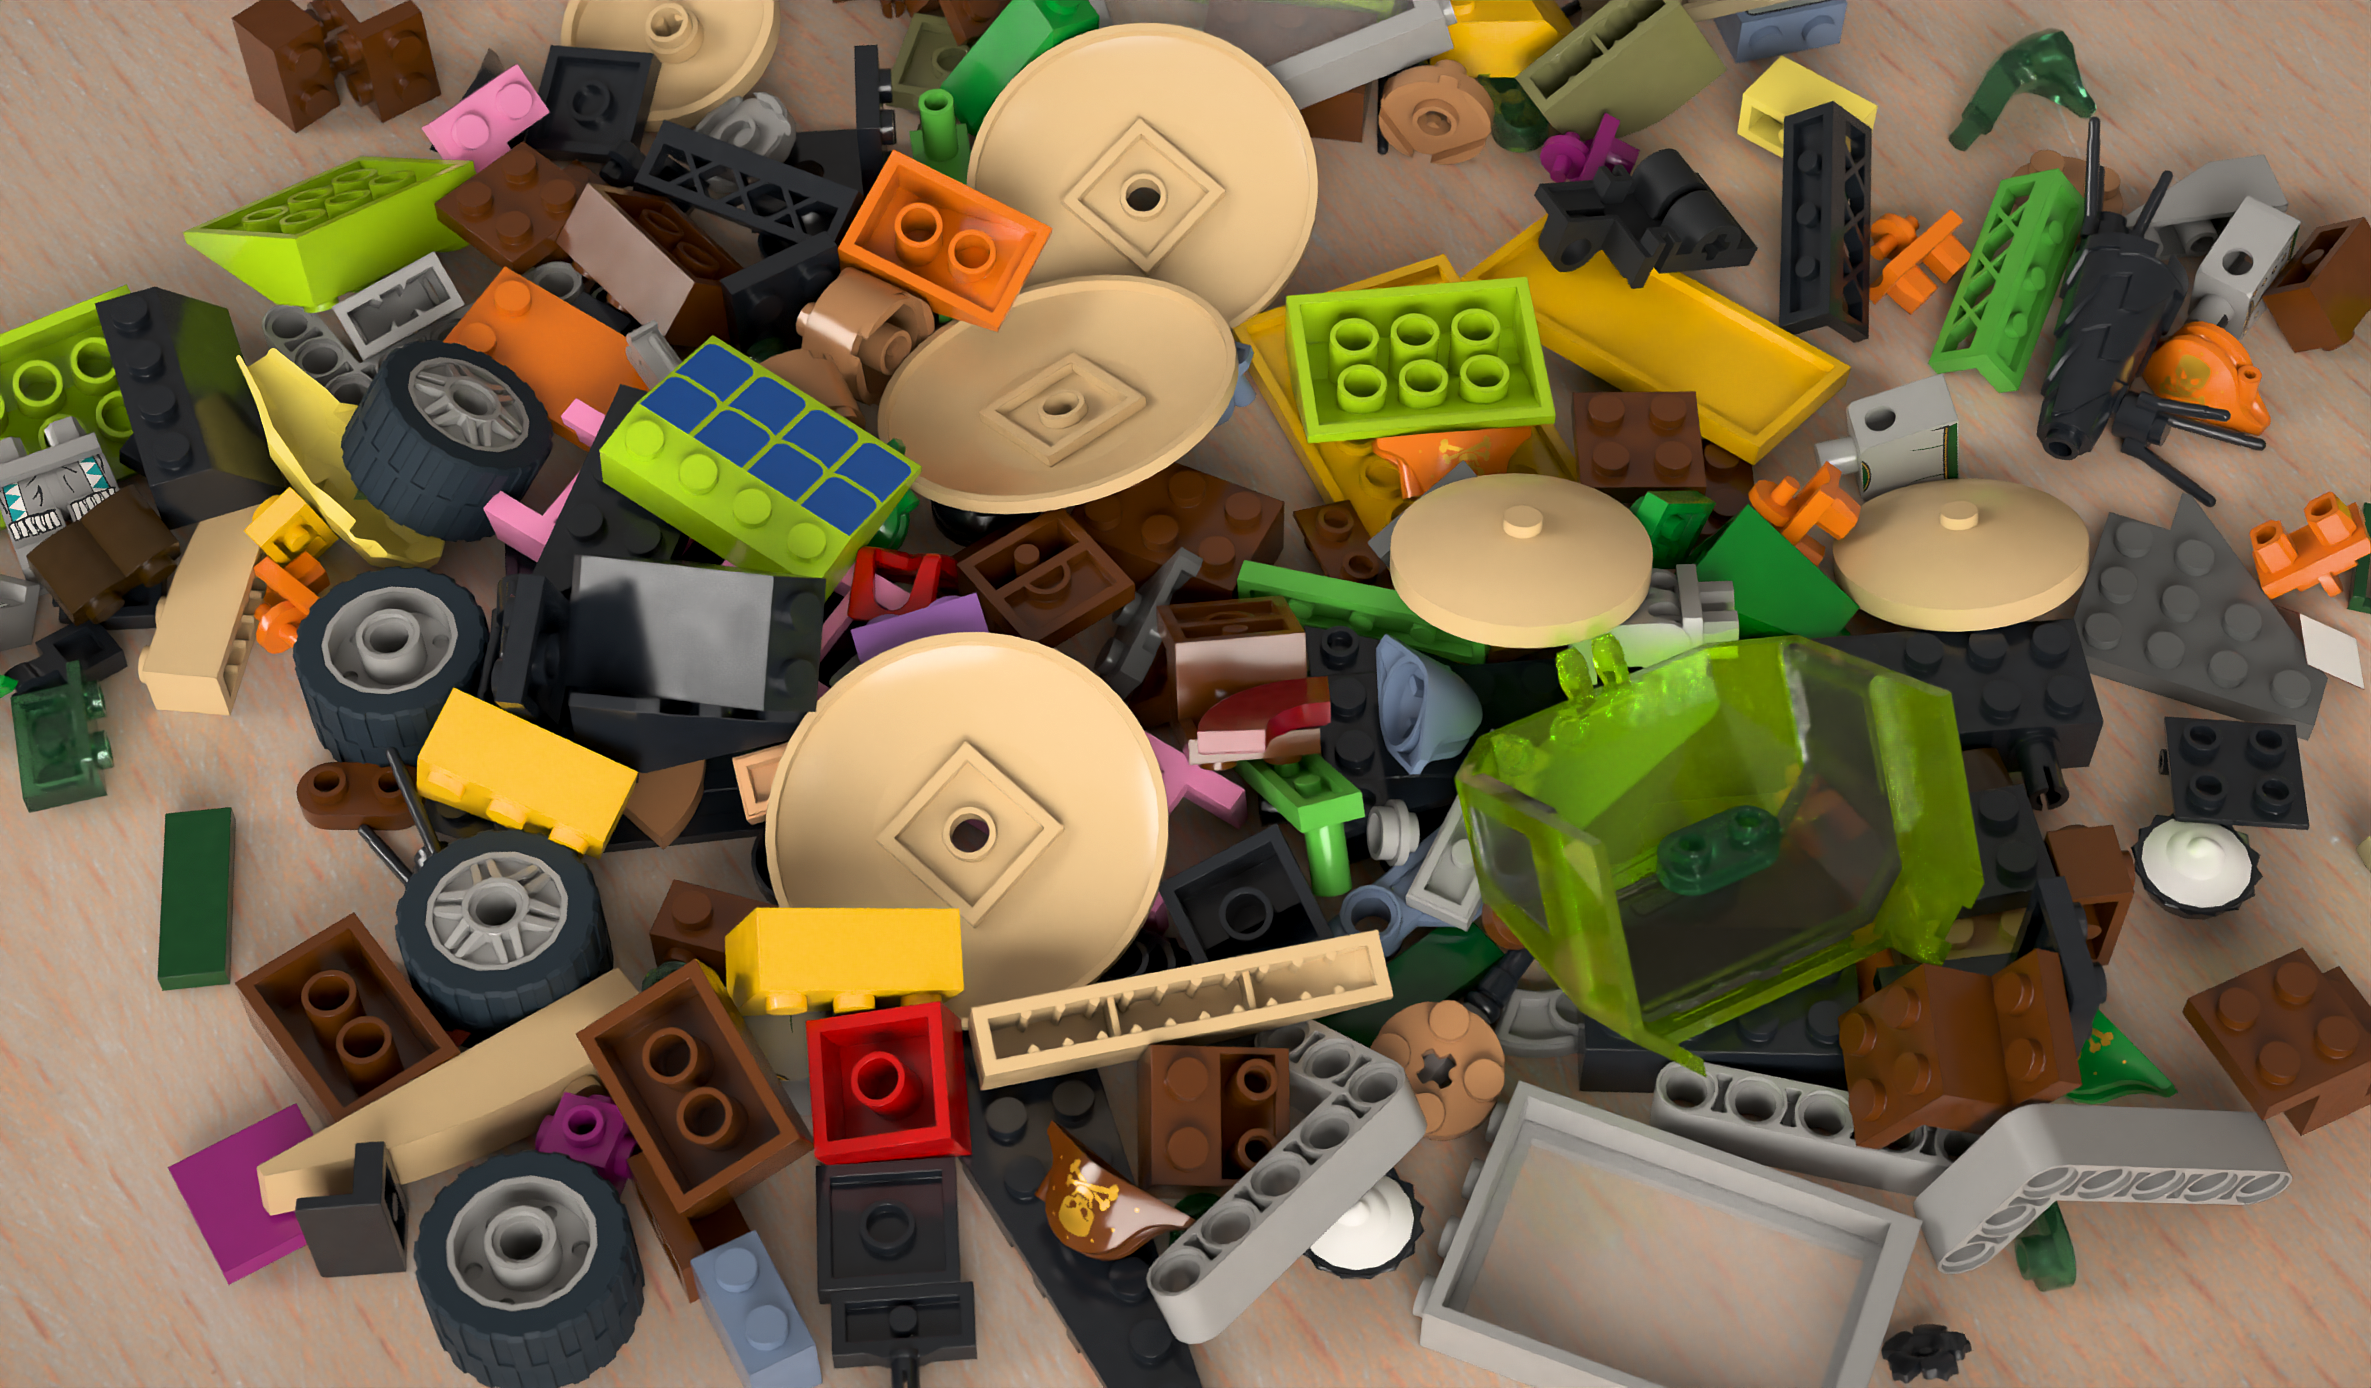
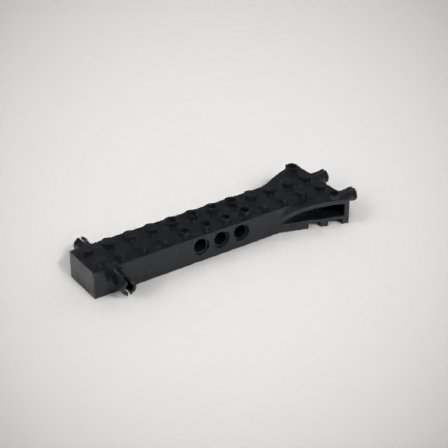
(2009, 687)

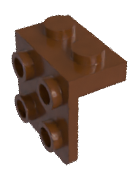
(382, 58)

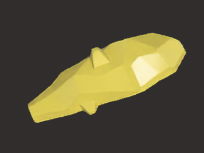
(304, 441)

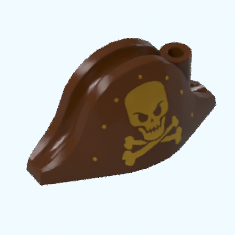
(1097, 1206)

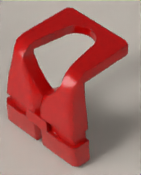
(921, 570)

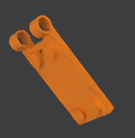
(548, 347)

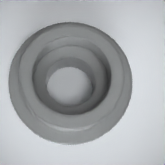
(1392, 832)

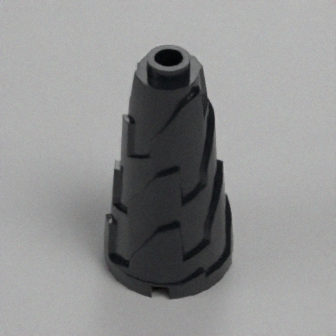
(2106, 331)

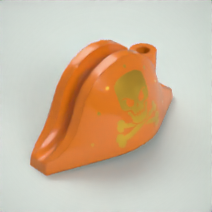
(2209, 369)
(1430, 456)

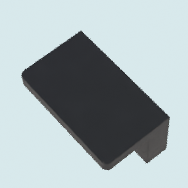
(362, 1229)

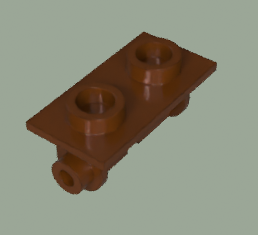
(1341, 544)

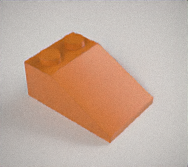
(943, 242)

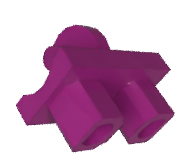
(1571, 159)

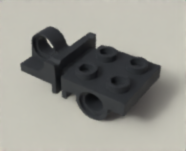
(1642, 221)

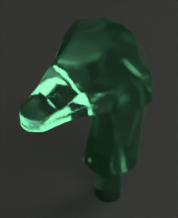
(2035, 65)

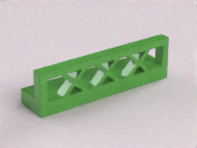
(2024, 276)

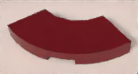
(1259, 714)

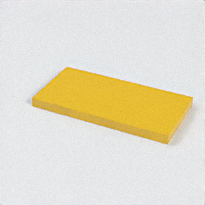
(1674, 337)

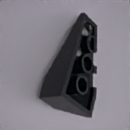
(667, 733)

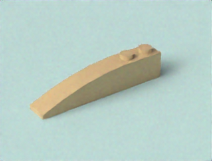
(207, 619)
(1175, 1006)
(460, 1107)

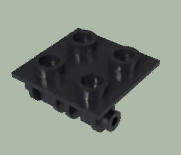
(2234, 773)

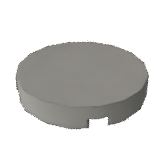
(752, 124)

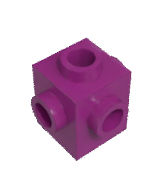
(592, 1133)

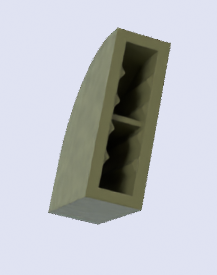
(1623, 61)

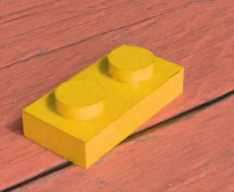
(288, 527)

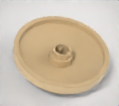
(704, 47)
(1962, 555)
(1521, 560)

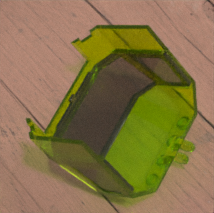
(1830, 744)

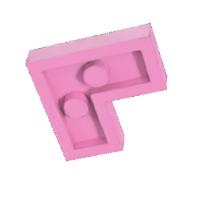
(487, 120)

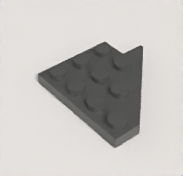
(2192, 623)

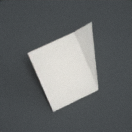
(2330, 650)

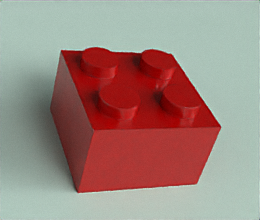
(888, 1085)

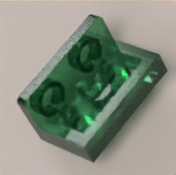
(60, 742)

